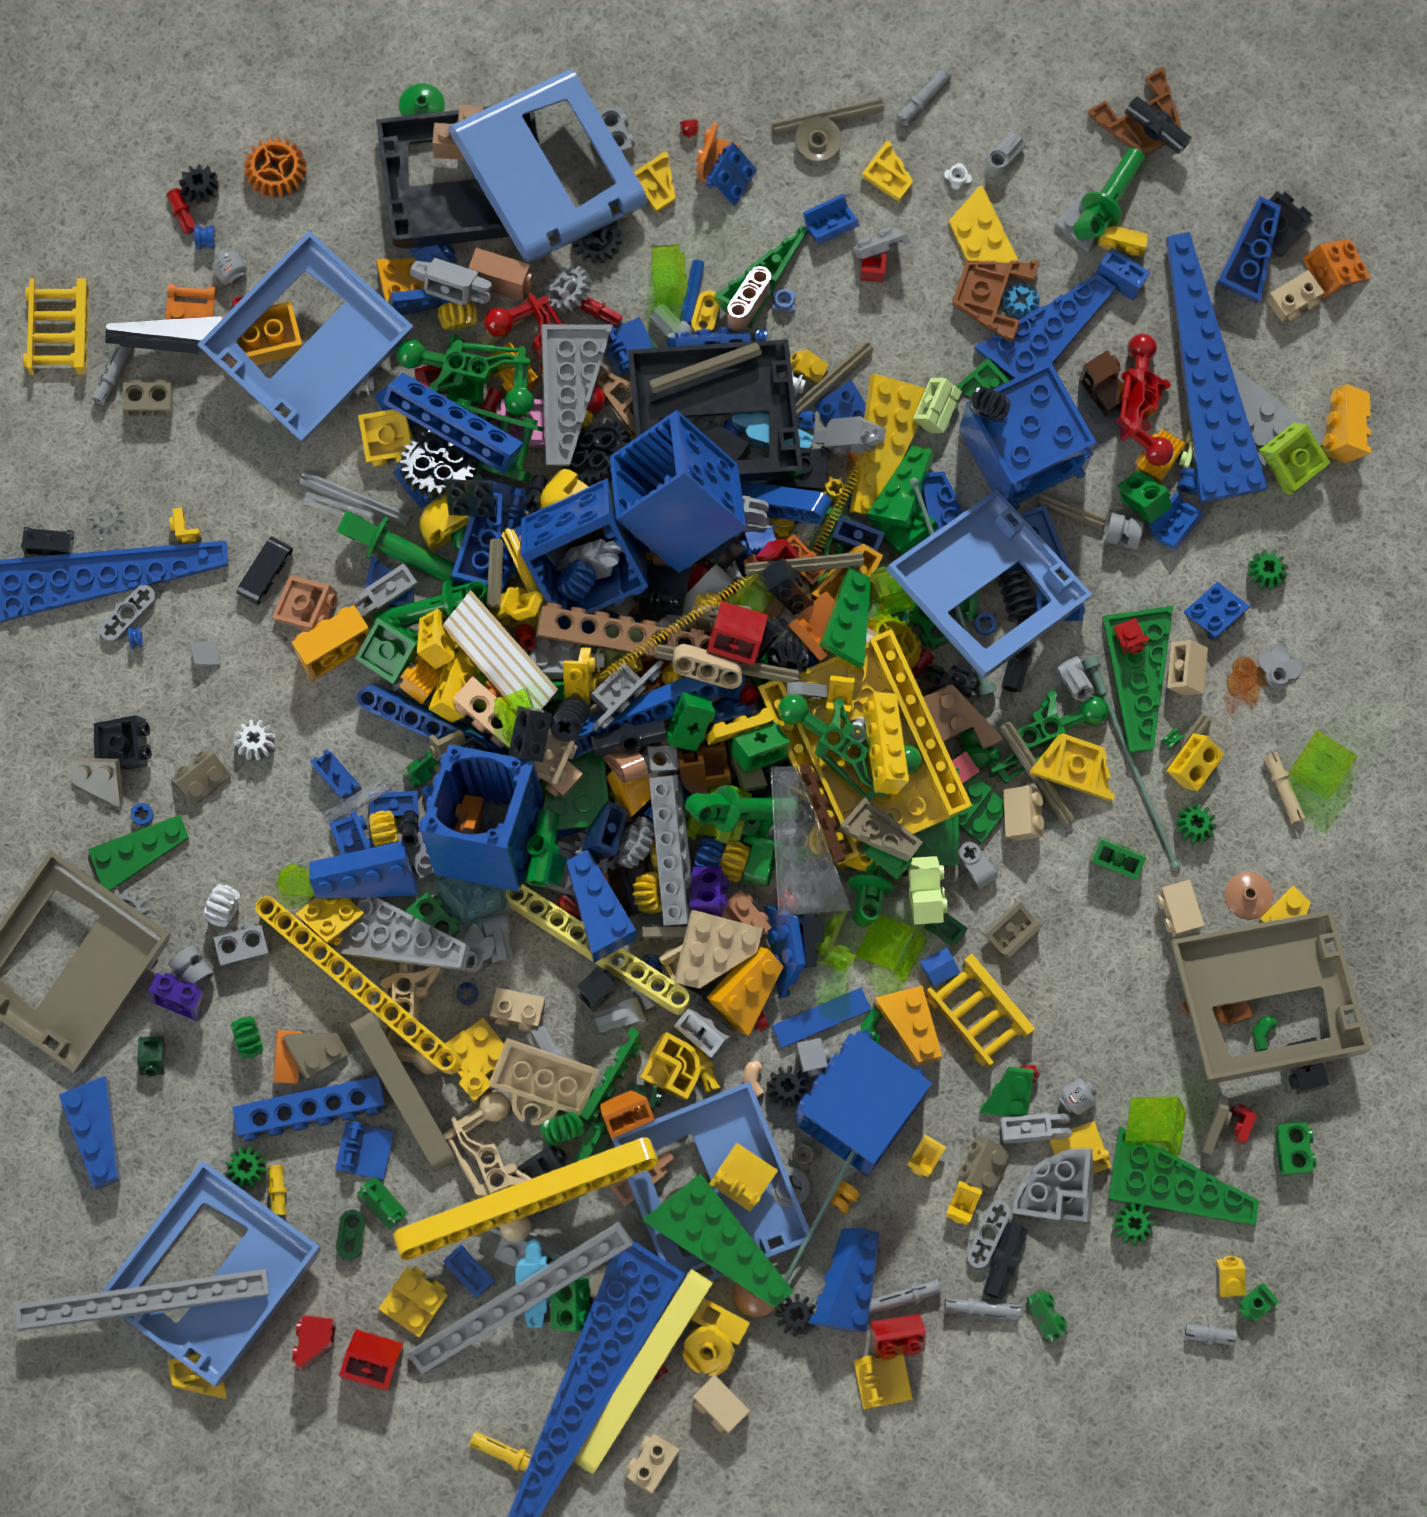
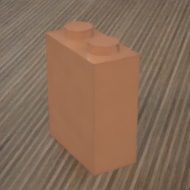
(506, 275)

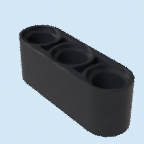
(263, 570)

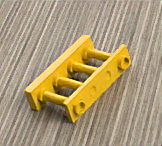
(78, 316)
(1003, 1007)

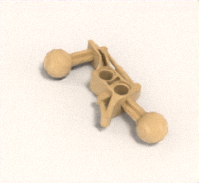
(411, 998)
(492, 1107)

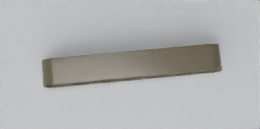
(403, 1091)

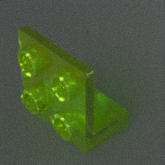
(892, 946)
(832, 956)
(1157, 1122)

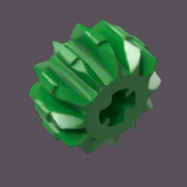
(1259, 563)
(1194, 832)
(247, 1037)
(562, 1128)
(251, 1159)
(1133, 1233)

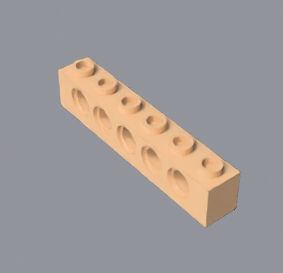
(473, 692)

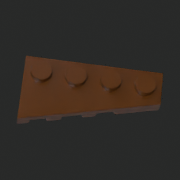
(820, 807)

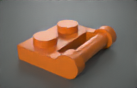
(186, 310)

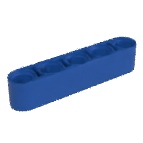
(789, 502)

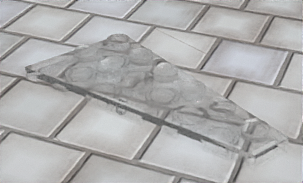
(803, 862)

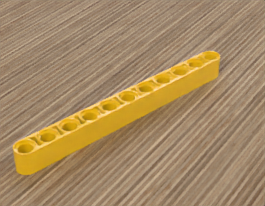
(367, 990)
(525, 1198)

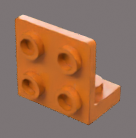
(710, 152)
(1335, 266)
(812, 622)

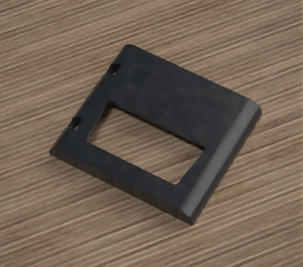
(439, 210)
(733, 390)

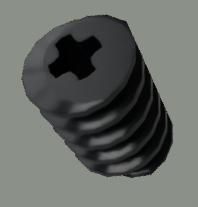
(1015, 594)
(569, 718)

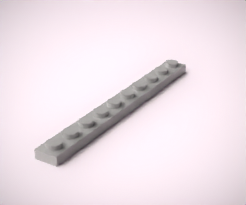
(520, 1298)
(142, 1300)

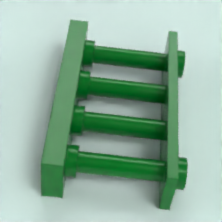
(517, 469)

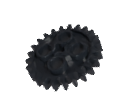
(594, 450)
(435, 464)

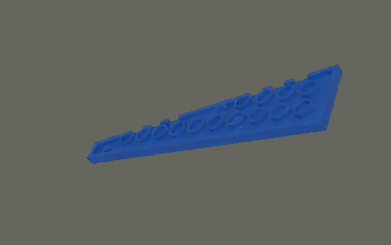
(1219, 426)
(62, 580)
(617, 1325)

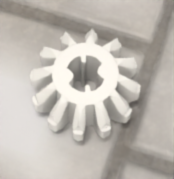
(251, 748)
(221, 905)

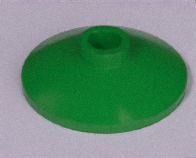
(409, 100)

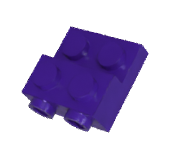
(176, 996)

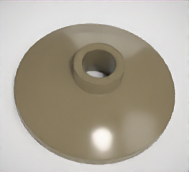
(819, 128)

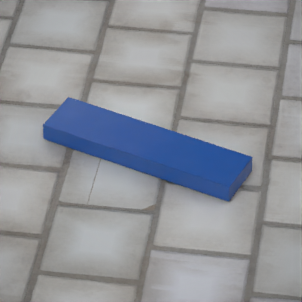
(821, 1017)

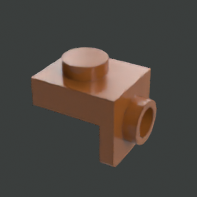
(1233, 1013)

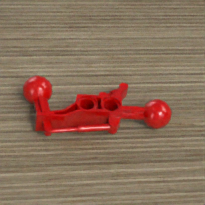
(500, 321)
(1140, 400)

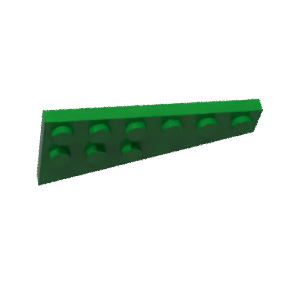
(1140, 675)
(585, 798)
(1166, 1182)
(709, 1231)

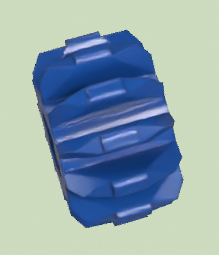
(576, 580)
(709, 852)

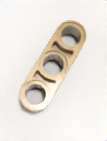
(698, 658)

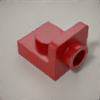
(1131, 637)
(1243, 1128)

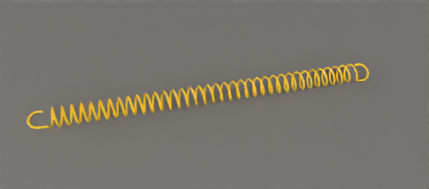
(832, 512)
(673, 627)

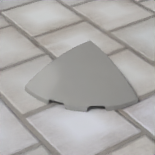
(1059, 1187)

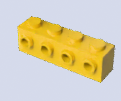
(451, 681)
(885, 743)

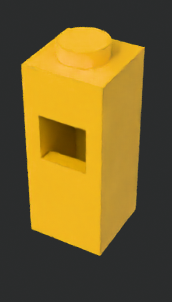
(727, 1322)

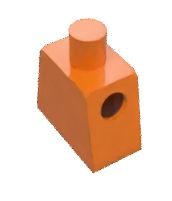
(626, 1113)

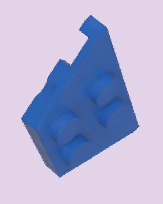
(787, 947)

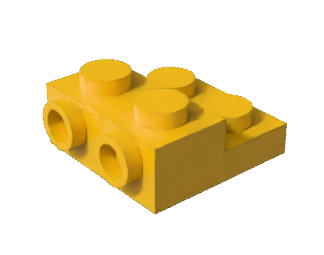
(384, 436)
(477, 1048)
(414, 1301)

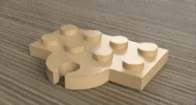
(542, 1081)

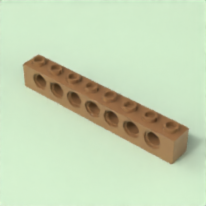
(549, 629)

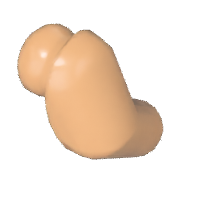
(751, 1074)

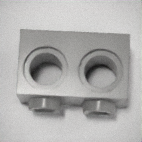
(619, 130)
(242, 953)
(704, 1030)

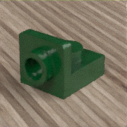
(949, 931)
(151, 1056)
(649, 1092)

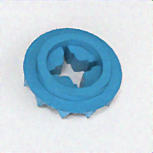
(1019, 309)

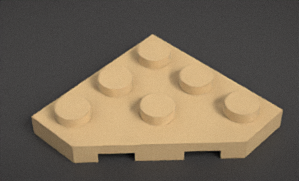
(714, 947)

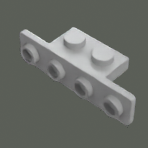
(618, 689)
(511, 1252)

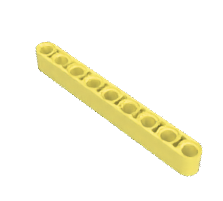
(623, 971)
(642, 1371)

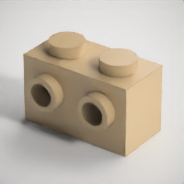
(1295, 297)
(1187, 667)
(1023, 813)
(1180, 909)
(517, 1009)
(721, 1405)
(652, 1463)

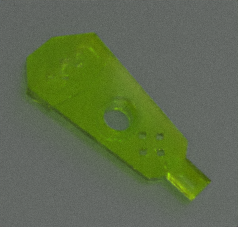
(300, 882)

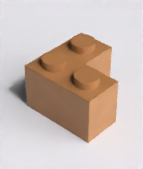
(443, 143)

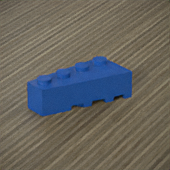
(1249, 257)
(473, 555)
(365, 873)
(601, 913)
(93, 1127)
(849, 1282)

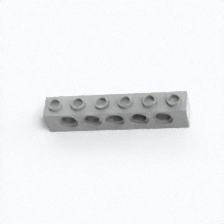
(671, 848)

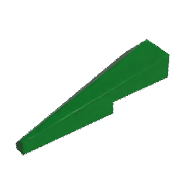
(775, 261)

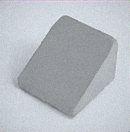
(205, 654)

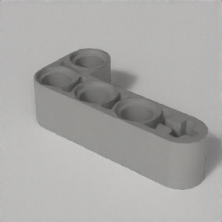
(713, 581)

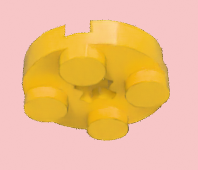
(713, 1339)

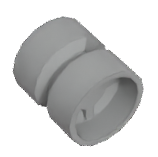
(1124, 531)
(189, 966)

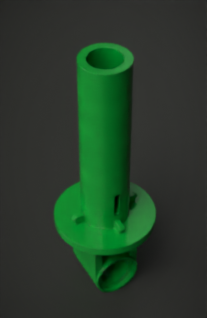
(1102, 207)
(381, 540)
(447, 602)
(726, 808)
(762, 855)
(869, 890)

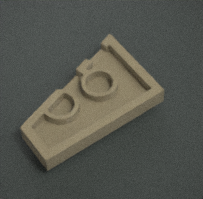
(879, 830)

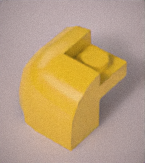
(561, 486)
(438, 525)
(672, 1067)

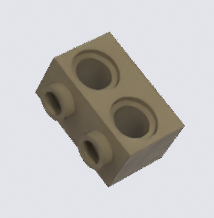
(147, 405)

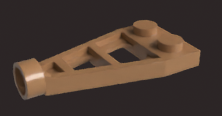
(609, 388)

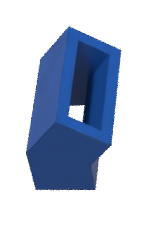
(939, 967)

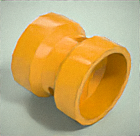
(844, 1193)

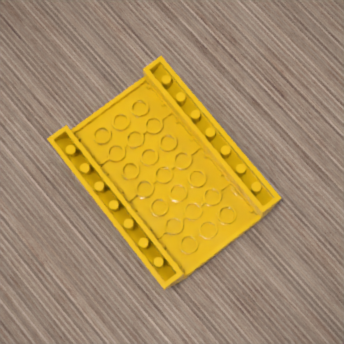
(931, 793)

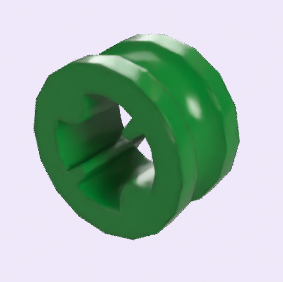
(1172, 739)

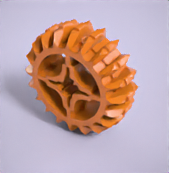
(260, 178)

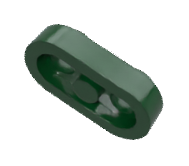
(350, 1235)

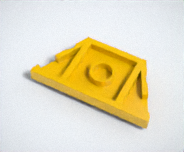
(980, 231)
(1076, 766)

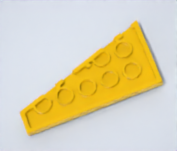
(891, 406)

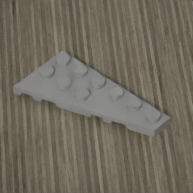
(569, 373)
(1265, 414)
(399, 937)

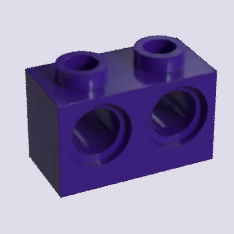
(708, 890)

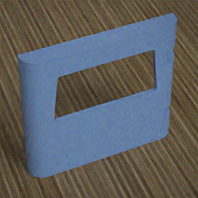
(524, 183)
(332, 360)
(971, 555)
(716, 1128)
(224, 1329)

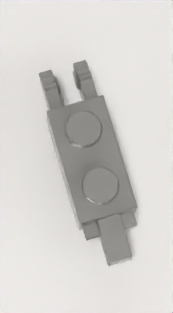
(451, 281)
(850, 435)

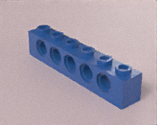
(452, 422)
(246, 1113)

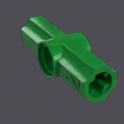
(542, 848)

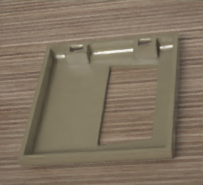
(1266, 963)
(96, 978)

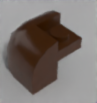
(704, 767)

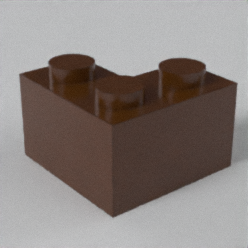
(1102, 382)

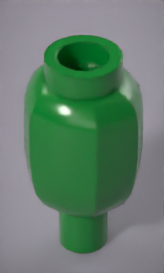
(980, 756)

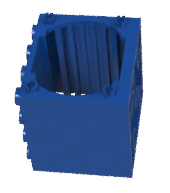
(1036, 442)
(677, 492)
(571, 520)
(491, 857)
(861, 1101)

